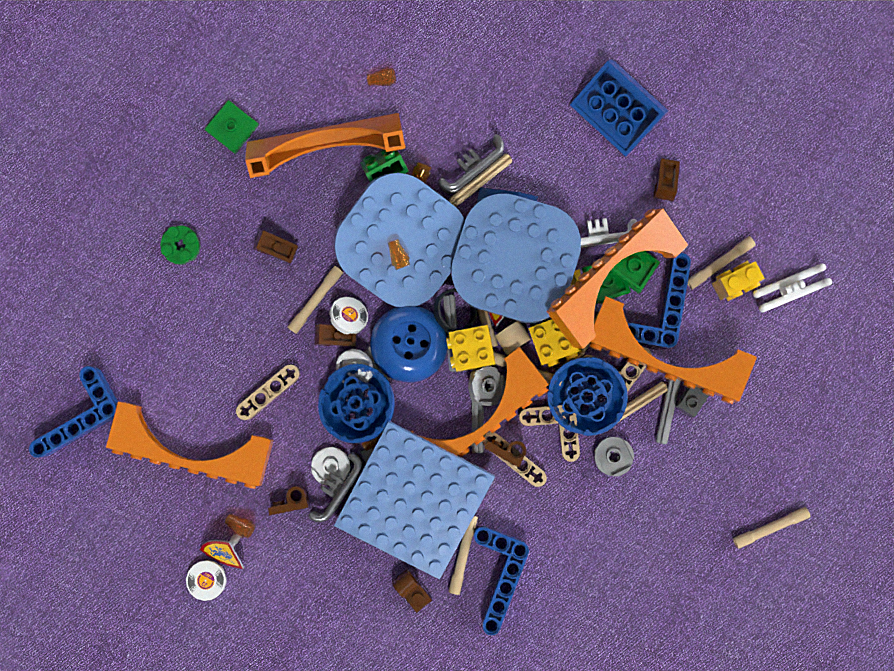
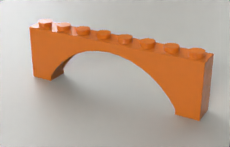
(269, 153)
(575, 309)
(722, 379)
(522, 384)
(132, 435)

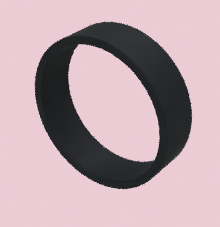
(442, 323)

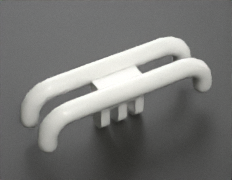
(600, 235)
(792, 287)

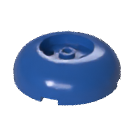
(390, 356)
(335, 409)
(600, 415)

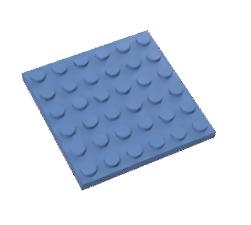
(414, 500)

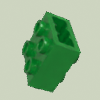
(383, 163)

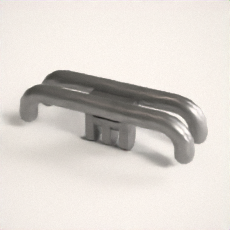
(473, 166)
(338, 489)

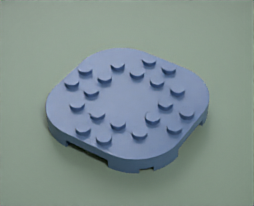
(405, 210)
(515, 257)

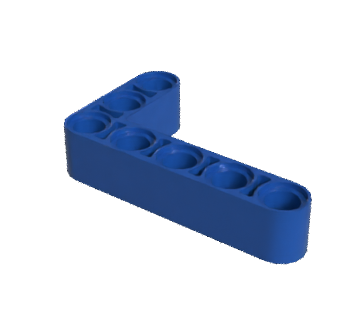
(667, 309)
(81, 420)
(505, 576)

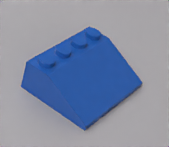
(618, 107)

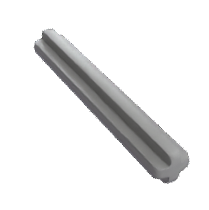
(451, 320)
(667, 411)

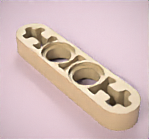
(266, 390)
(530, 478)

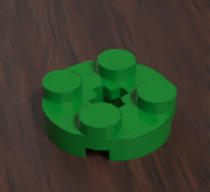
(169, 247)

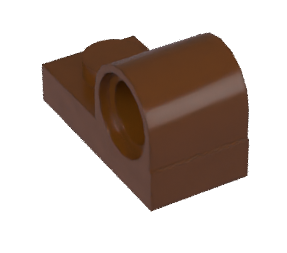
(667, 181)
(275, 246)
(329, 336)
(495, 447)
(291, 505)
(411, 590)

